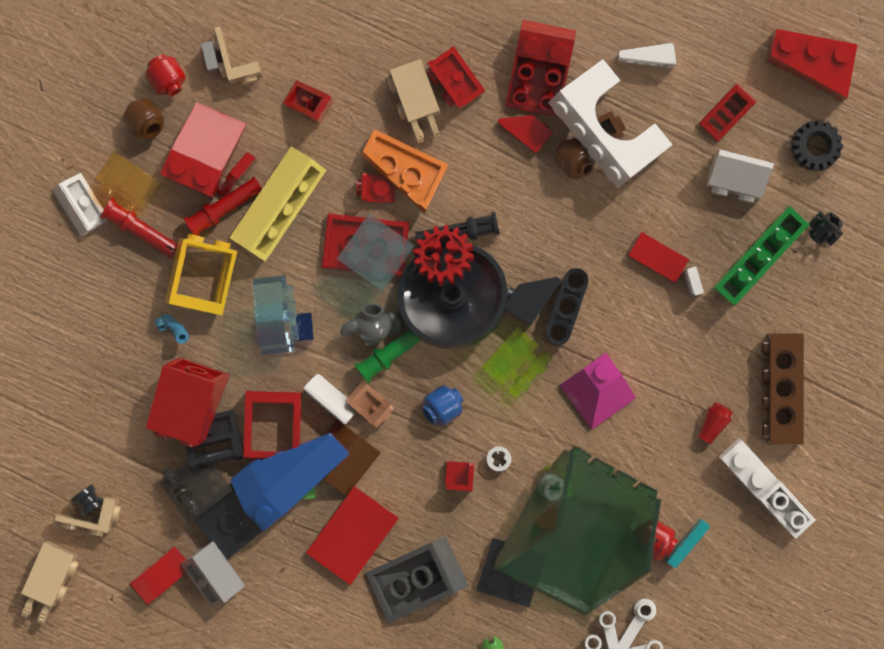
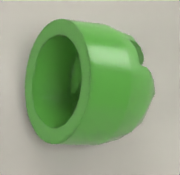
(496, 645)

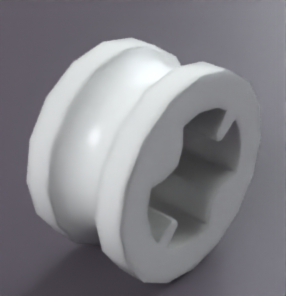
(507, 457)

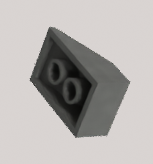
(417, 579)

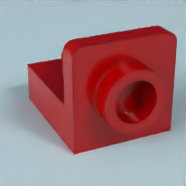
(375, 189)

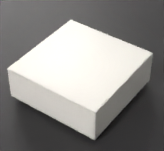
(693, 281)

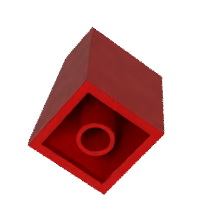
(186, 401)

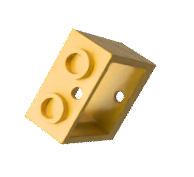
(216, 306)

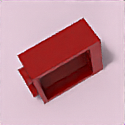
(270, 397)

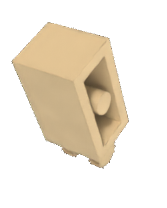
(415, 96)
(48, 579)

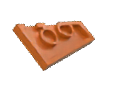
(405, 167)

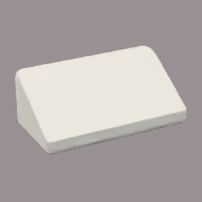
(80, 204)
(330, 398)

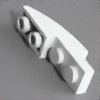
(767, 488)

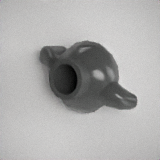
(373, 324)

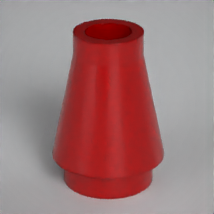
(715, 422)

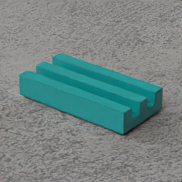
(688, 543)

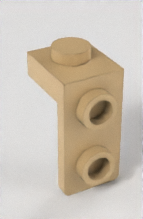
(245, 73)
(109, 514)

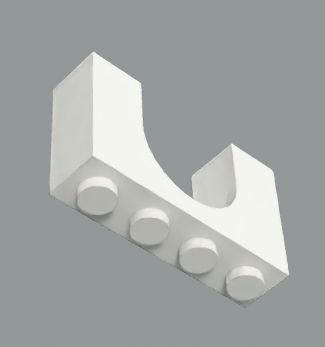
(616, 157)

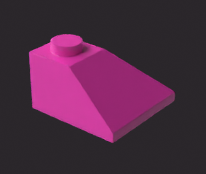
(598, 390)

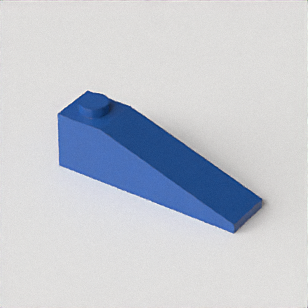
(277, 483)

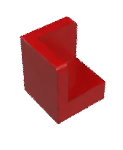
(459, 476)

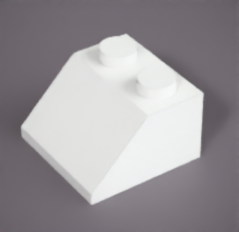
(738, 176)

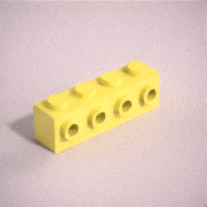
(278, 203)

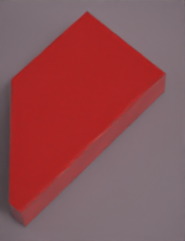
(527, 130)
(237, 173)

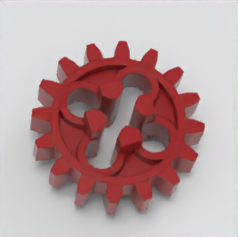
(433, 243)

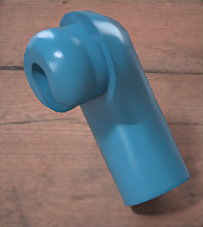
(176, 328)

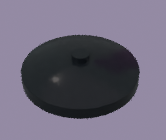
(454, 313)

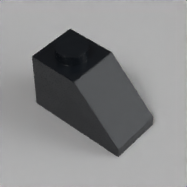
(529, 298)

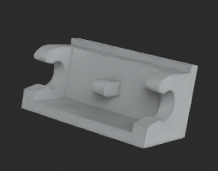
(212, 575)

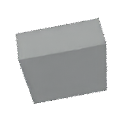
(210, 57)

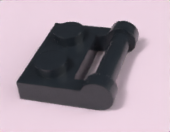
(223, 428)

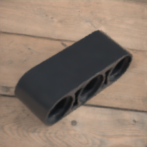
(572, 294)

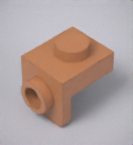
(370, 404)

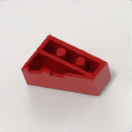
(815, 59)

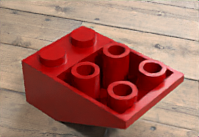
(540, 66)

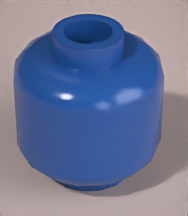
(442, 405)

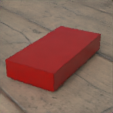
(658, 257)

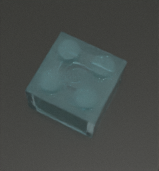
(376, 252)
(275, 314)

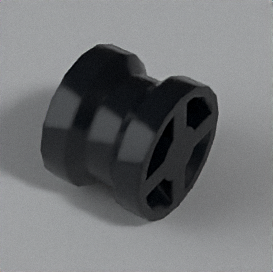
(87, 501)

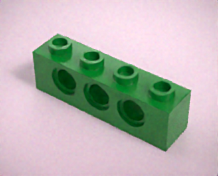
(760, 256)

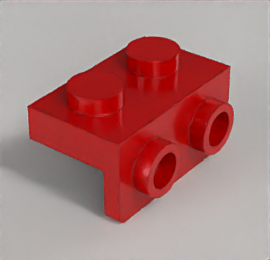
(455, 79)

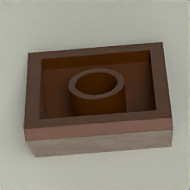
(357, 462)

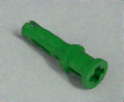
(382, 358)

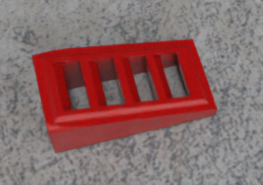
(744, 95)

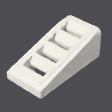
(656, 55)

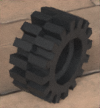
(833, 145)

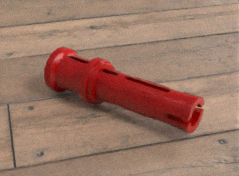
(211, 214)
(128, 221)

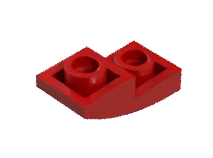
(159, 576)

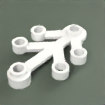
(630, 632)

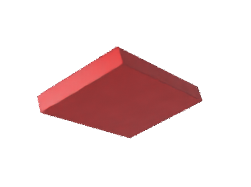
(341, 230)
(352, 535)

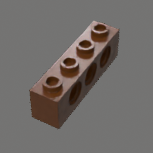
(793, 347)

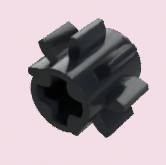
(825, 228)

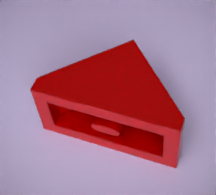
(308, 101)

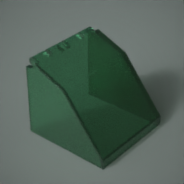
(582, 533)

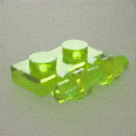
(509, 358)

